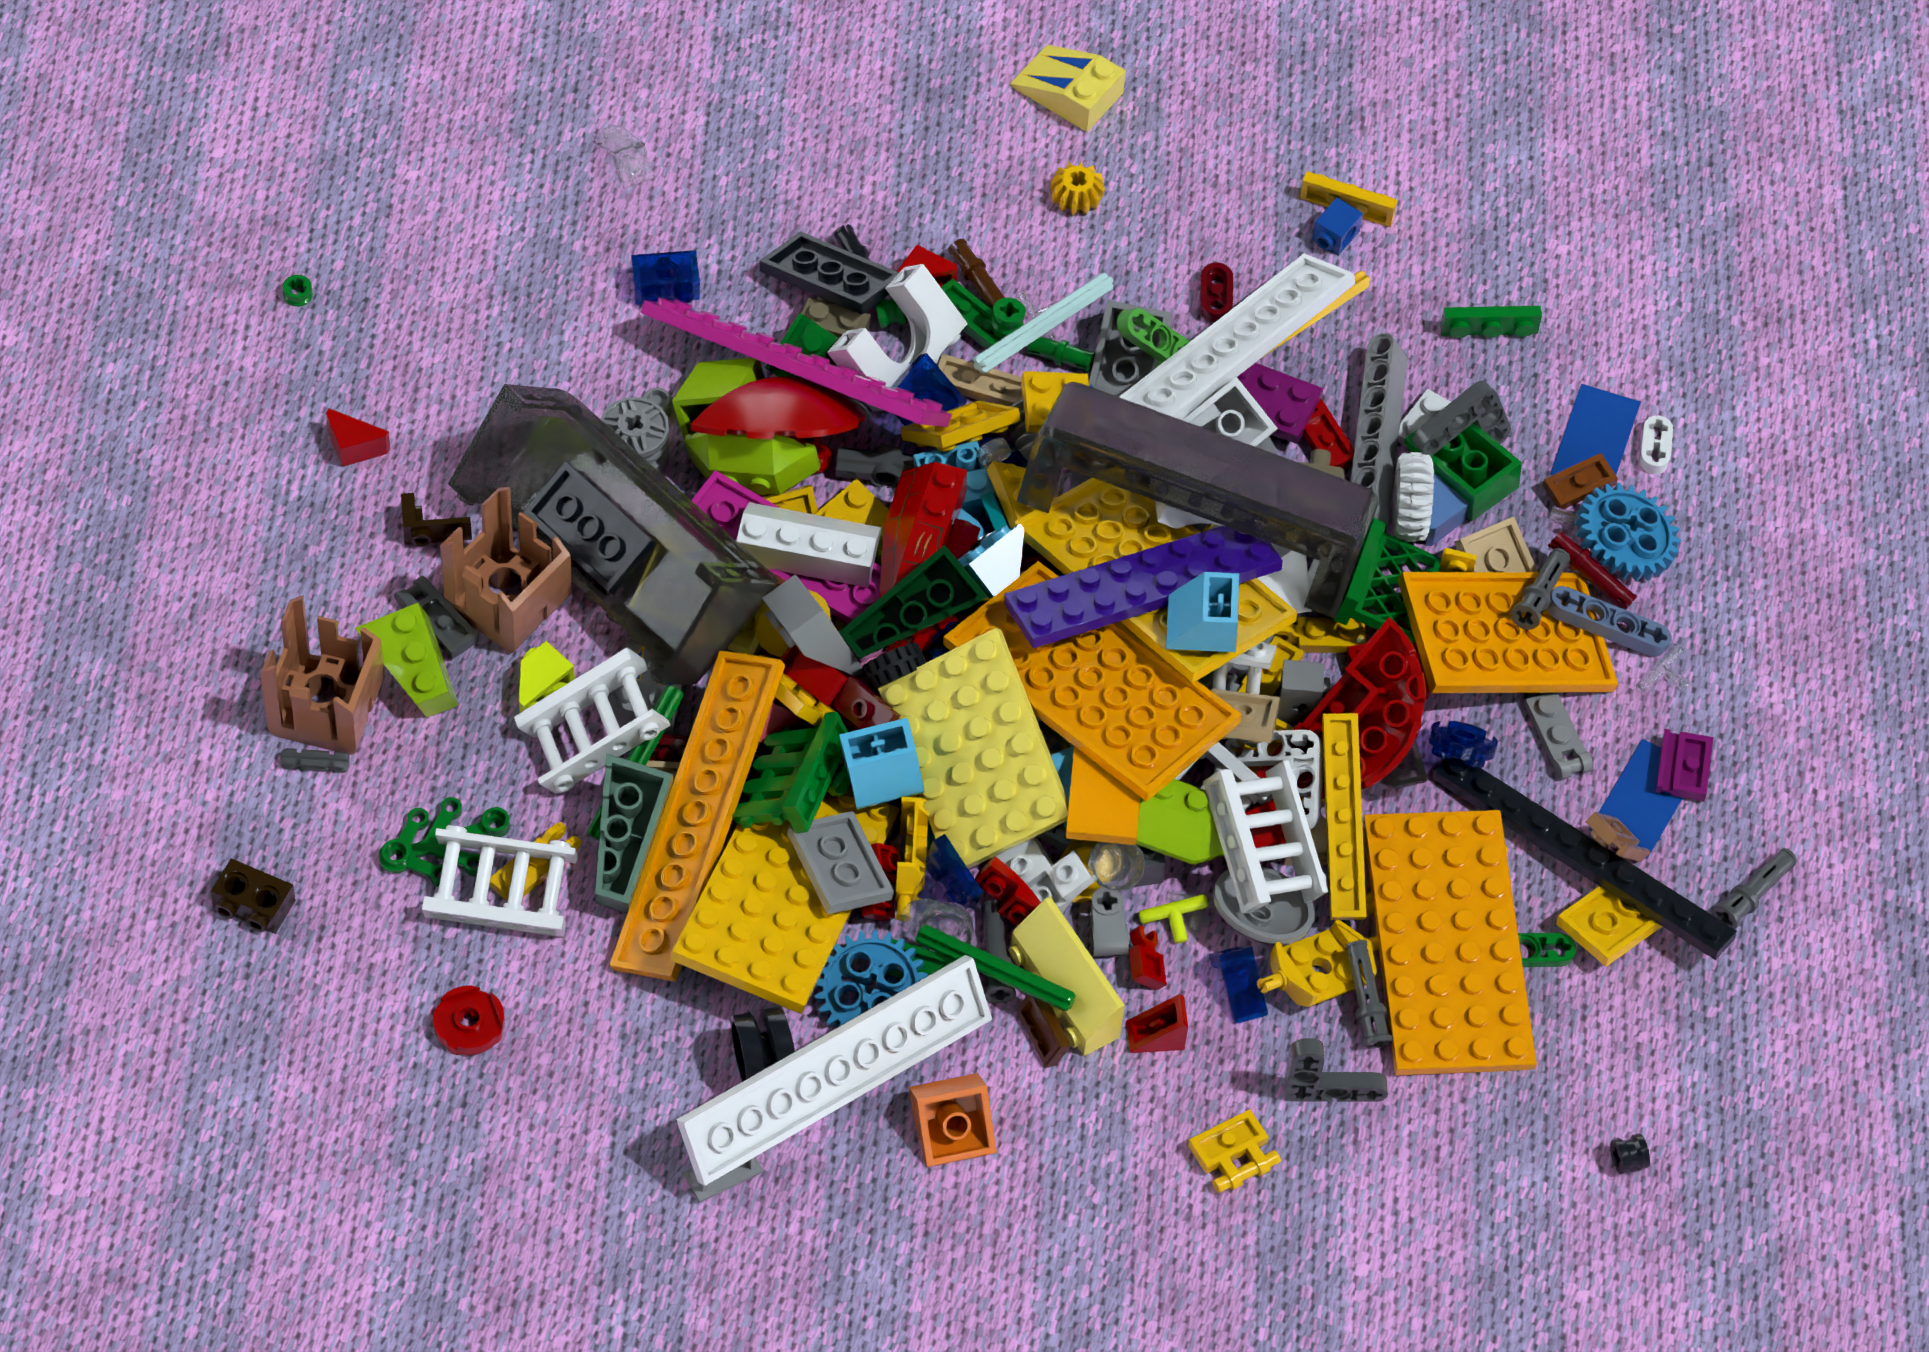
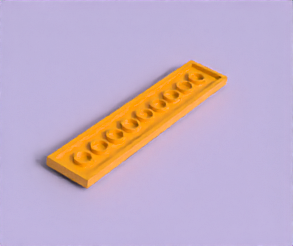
(697, 811)

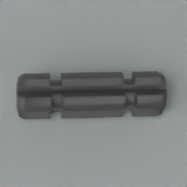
(315, 760)

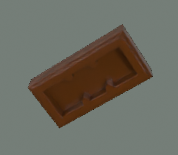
(1043, 1030)

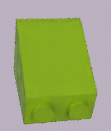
(709, 383)

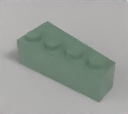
(629, 819)

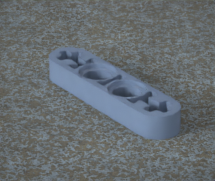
(1609, 617)

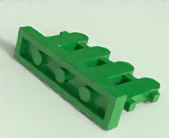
(809, 778)

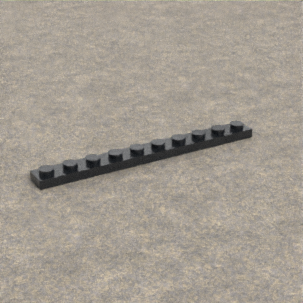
(1587, 857)

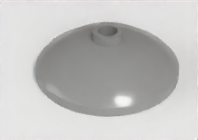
(1281, 920)

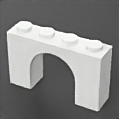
(932, 321)

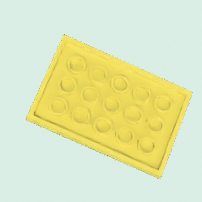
(979, 749)

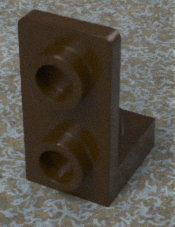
(423, 532)

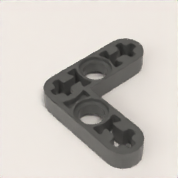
(1462, 413)
(1308, 1083)

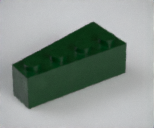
(919, 602)

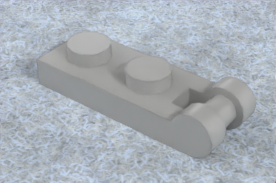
(1558, 735)

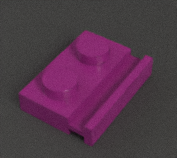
(1684, 765)

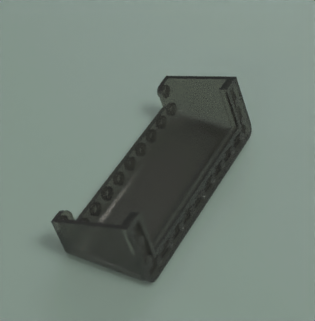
(1206, 478)
(696, 580)

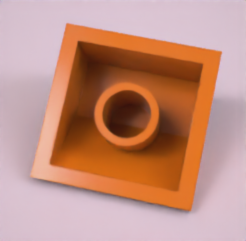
(953, 1119)

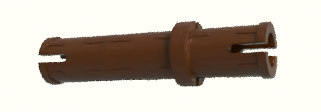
(974, 270)

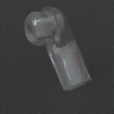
(1566, 518)

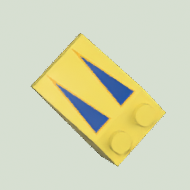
(1072, 84)

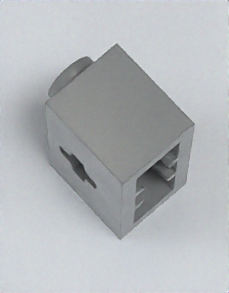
(1301, 690)

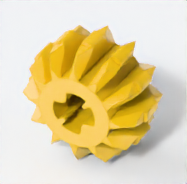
(1077, 188)

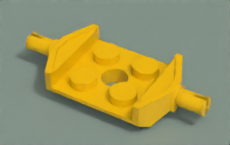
(912, 871)
(1294, 963)

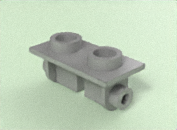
(736, 1176)

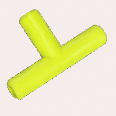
(1174, 912)

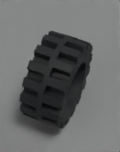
(893, 665)

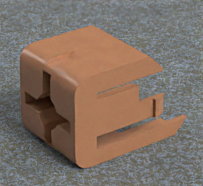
(495, 561)
(302, 675)

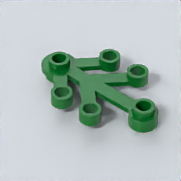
(410, 852)

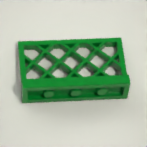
(1369, 575)

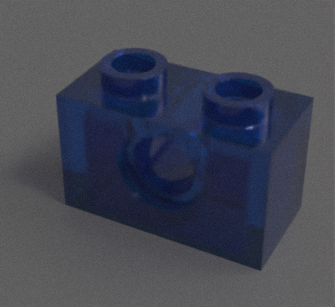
(652, 270)

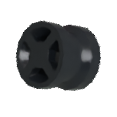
(1630, 1153)

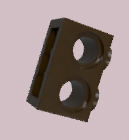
(257, 890)

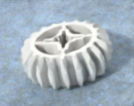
(1413, 497)

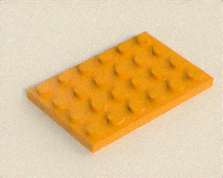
(1475, 646)

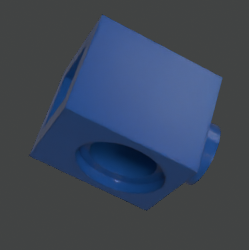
(1337, 226)

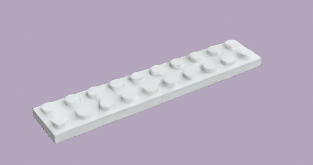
(1241, 337)
(834, 1070)

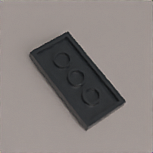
(829, 272)
(590, 527)

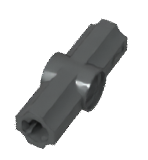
(881, 465)

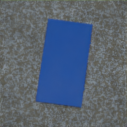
(1596, 425)
(1635, 799)

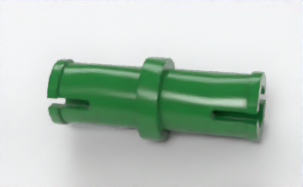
(1062, 353)

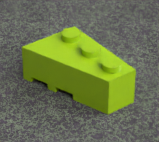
(415, 658)

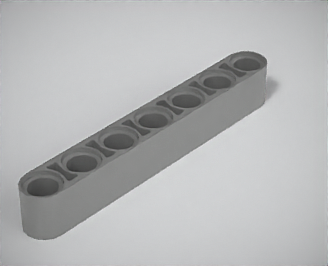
(1380, 420)

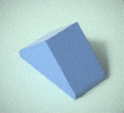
(1448, 511)

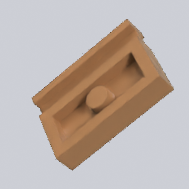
(1612, 832)

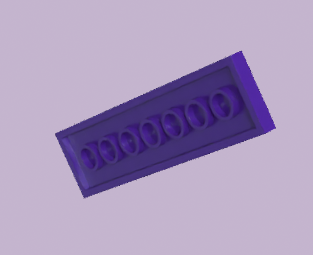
(1134, 583)

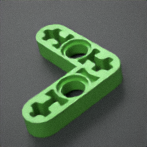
(1142, 338)

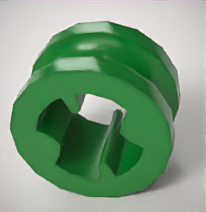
(301, 298)

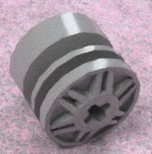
(641, 426)

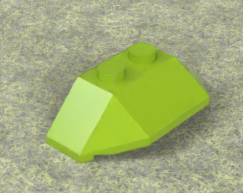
(756, 464)
(1179, 824)

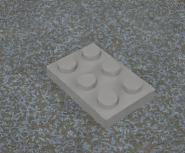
(841, 863)

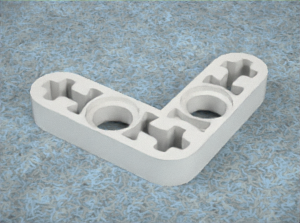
(1299, 762)

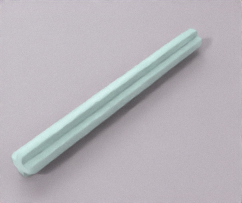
(1043, 323)

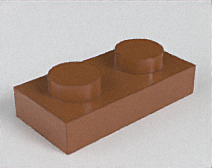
(1579, 480)

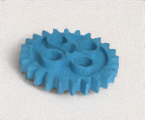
(1627, 532)
(882, 957)

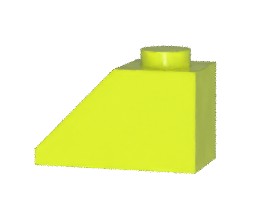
(542, 673)

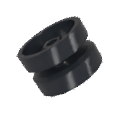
(763, 1047)

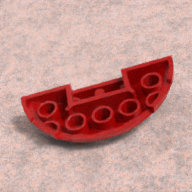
(780, 408)
(1389, 696)

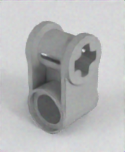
(1108, 926)

